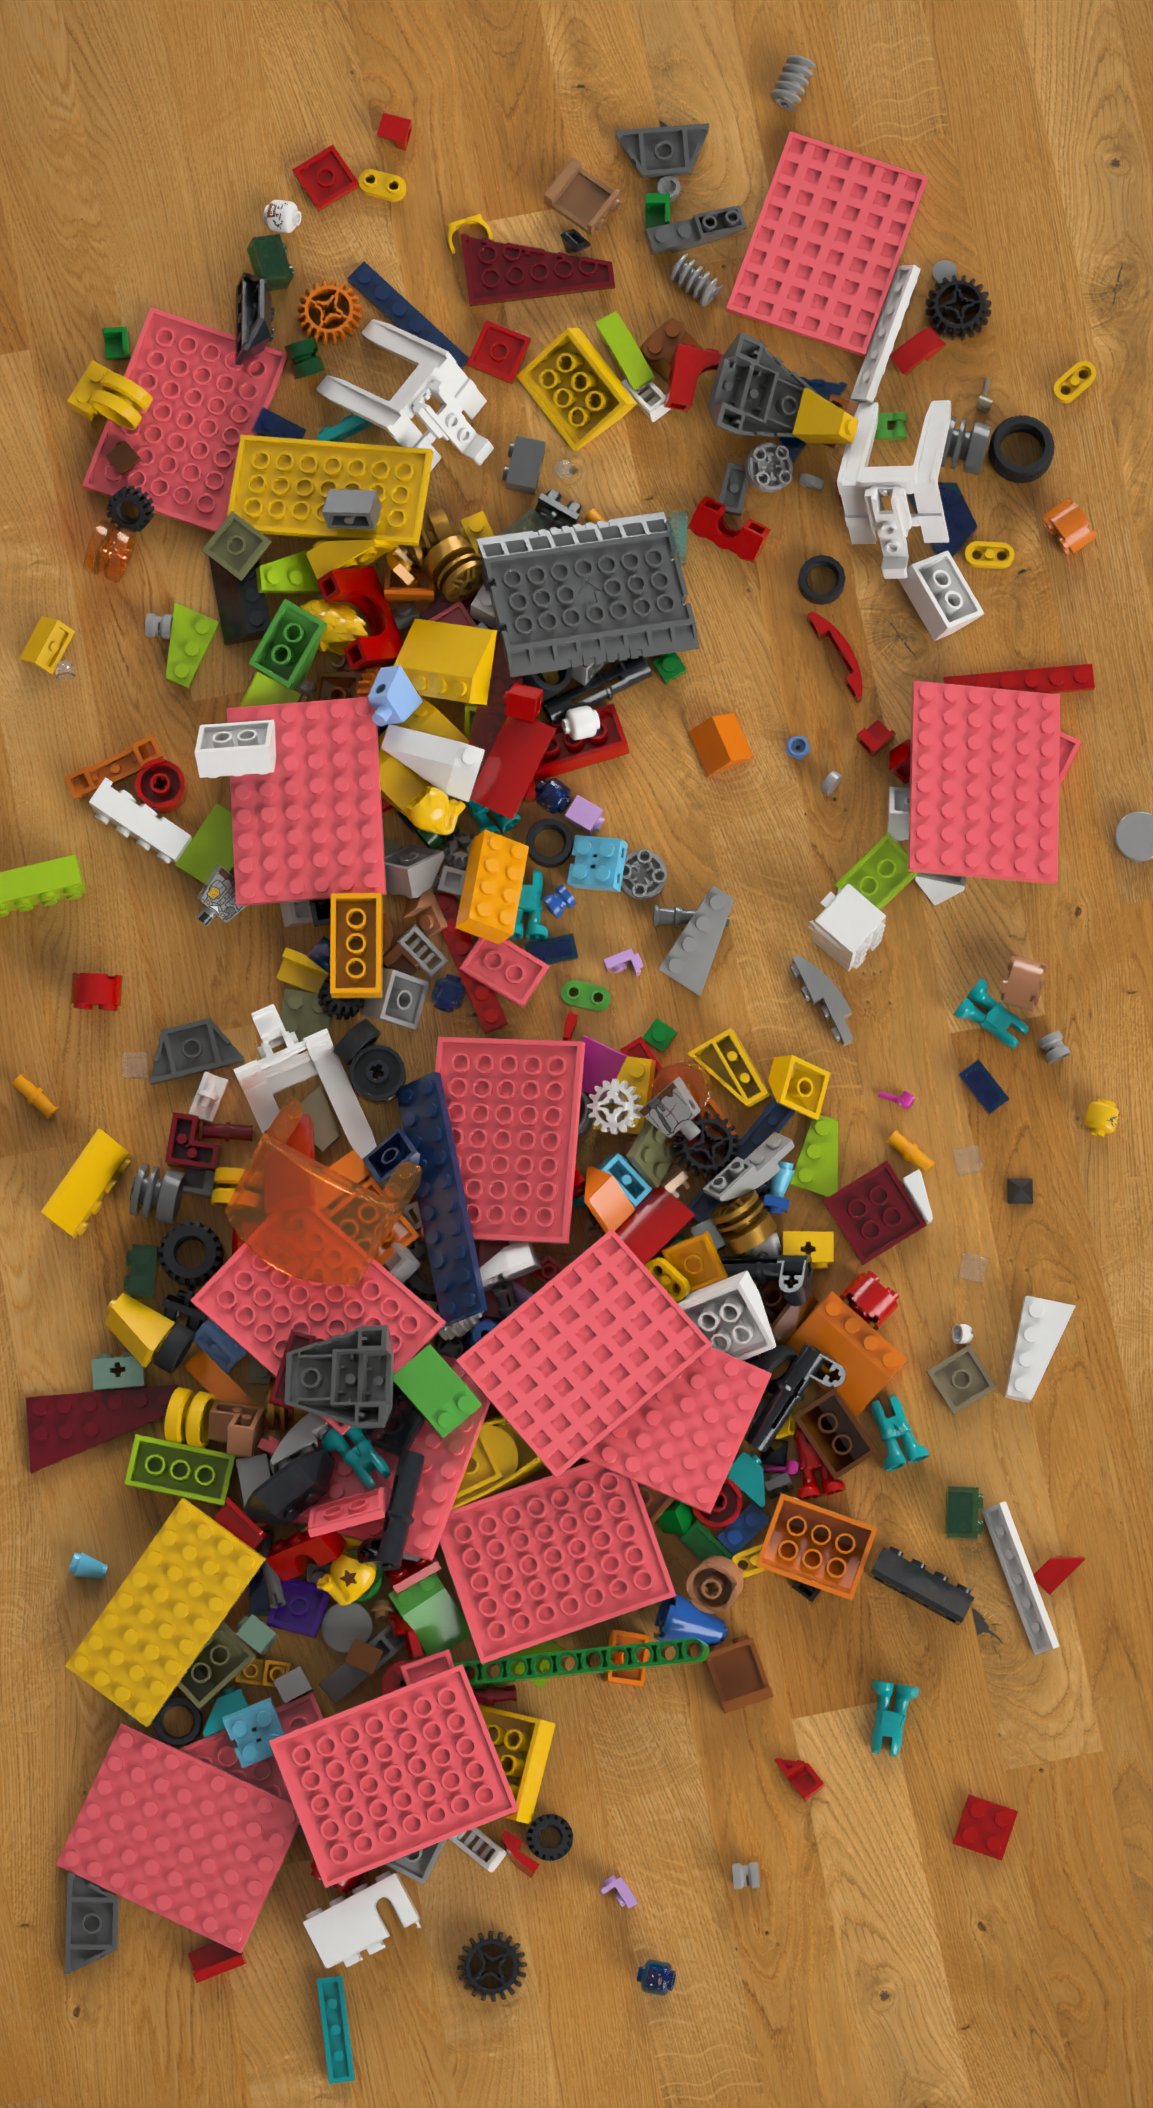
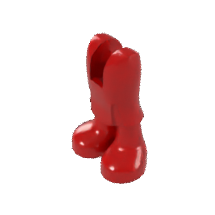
(808, 1463)

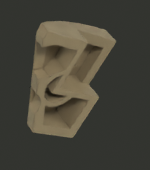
(325, 1127)

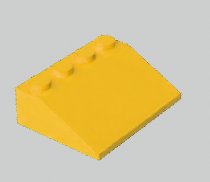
(576, 388)
(449, 660)
(398, 781)
(87, 1184)
(523, 1752)

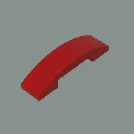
(824, 628)

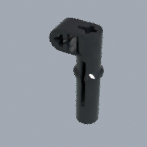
(627, 674)
(776, 1267)
(791, 1390)
(387, 1551)

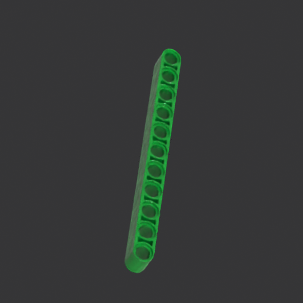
(582, 1661)

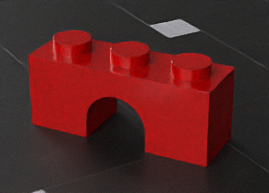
(710, 524)
(292, 1555)

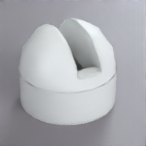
(962, 1333)

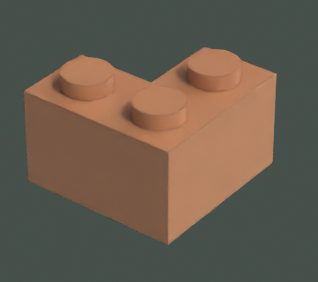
(237, 1426)

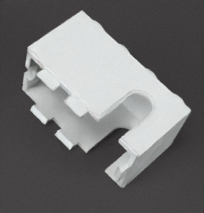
(848, 927)
(355, 1922)

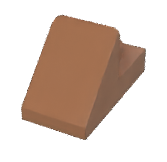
(427, 912)

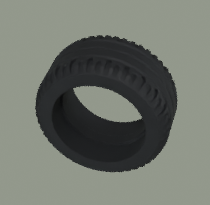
(1027, 425)

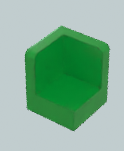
(657, 209)
(116, 343)
(676, 1518)

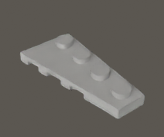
(697, 944)

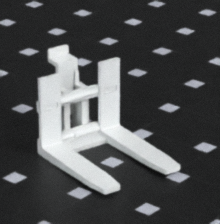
(435, 375)
(864, 485)
(292, 1068)

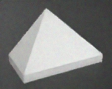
(940, 886)

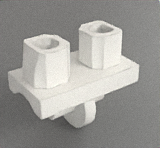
(208, 1097)

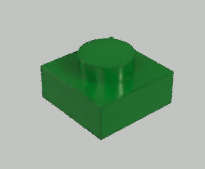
(669, 667)
(659, 1035)

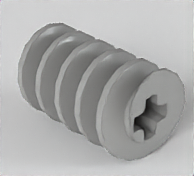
(791, 80)
(694, 281)

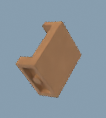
(582, 198)

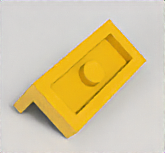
(47, 644)
(301, 971)

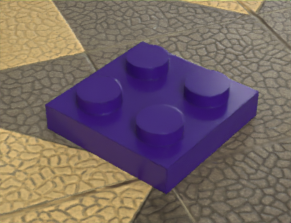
(302, 1610)

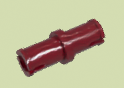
(227, 1131)
(495, 1694)

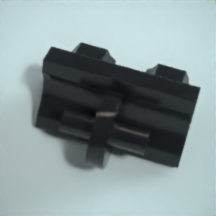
(555, 513)
(176, 1305)

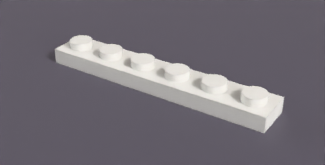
(885, 334)
(1020, 1578)

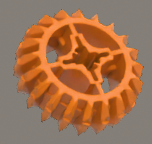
(346, 322)

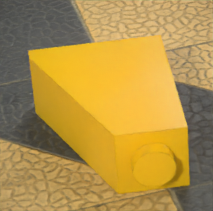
(823, 422)
(138, 1327)

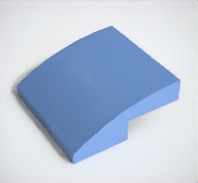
(219, 1346)

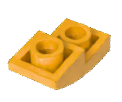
(400, 563)
(263, 1672)

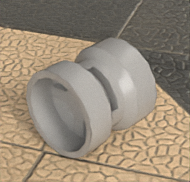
(154, 628)
(1053, 1047)
(739, 1875)

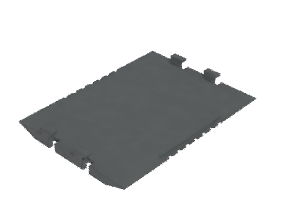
(587, 594)

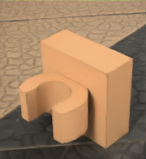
(674, 1178)

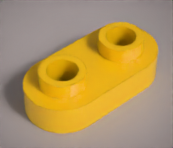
(381, 185)
(1073, 382)
(989, 554)
(669, 1278)
(750, 1556)

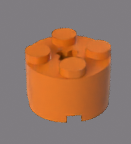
(1069, 525)

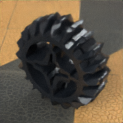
(968, 305)
(709, 1155)
(473, 1980)

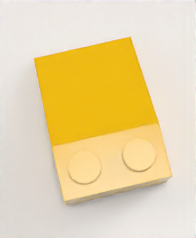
(346, 554)

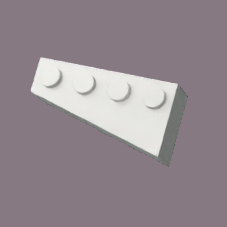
(139, 822)
(1035, 1342)

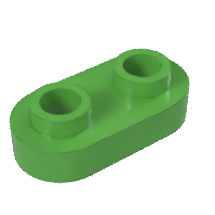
(584, 999)

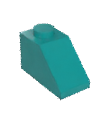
(749, 1477)
(230, 1702)

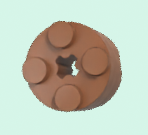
(1024, 983)
(702, 1579)

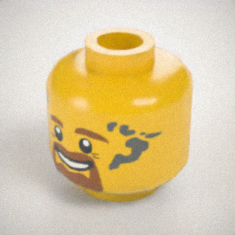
(1101, 1117)

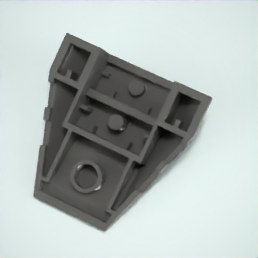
(755, 391)
(344, 1377)

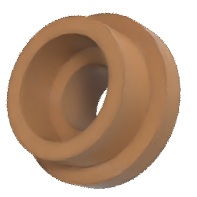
(382, 1609)

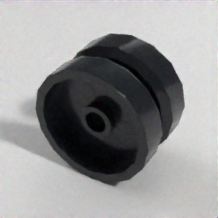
(377, 1059)

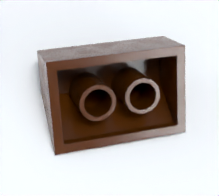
(781, 1316)
(835, 1433)

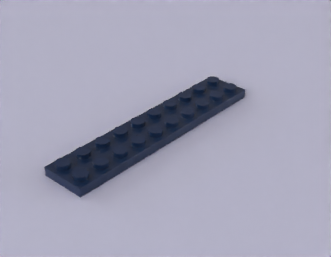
(442, 1201)

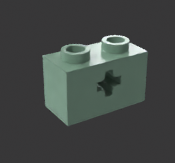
(106, 1380)
(256, 1633)

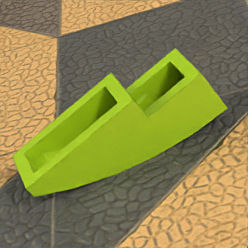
(624, 351)

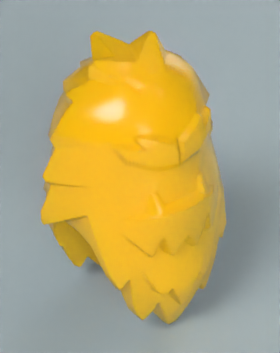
(341, 625)

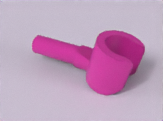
(904, 1100)
(791, 1468)

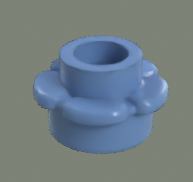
(797, 741)

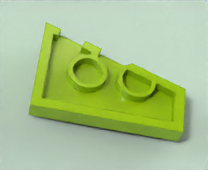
(288, 575)
(188, 645)
(818, 1159)

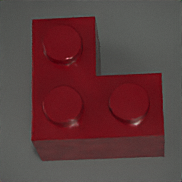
(185, 1150)

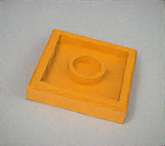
(696, 1261)

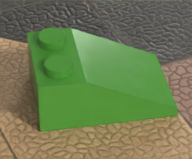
(289, 645)
(436, 1391)
(431, 1614)

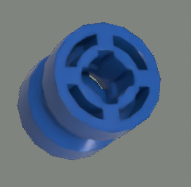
(556, 902)

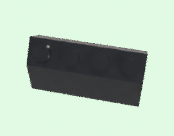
(240, 606)
(922, 1586)

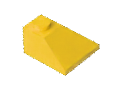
(798, 1085)

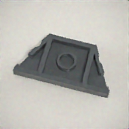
(663, 149)
(192, 1050)
(90, 1923)

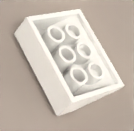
(731, 1316)

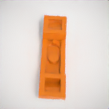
(116, 768)
(217, 1381)

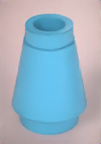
(781, 1180)
(86, 1566)

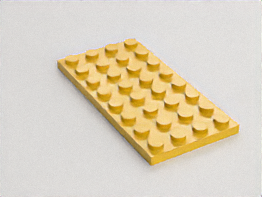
(286, 481)
(165, 1612)

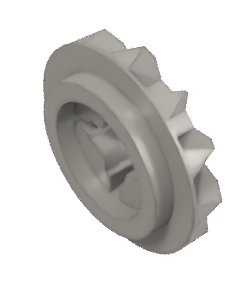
(453, 855)

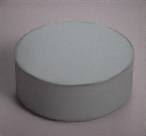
(670, 185)
(943, 269)
(811, 482)
(831, 783)

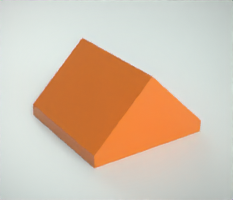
(419, 591)
(720, 743)
(606, 1199)
(628, 1677)

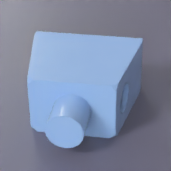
(393, 696)

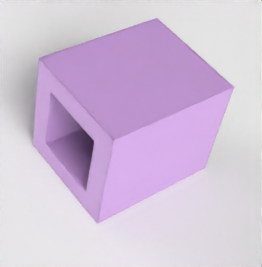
(584, 815)

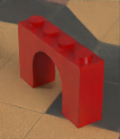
(685, 368)
(364, 590)

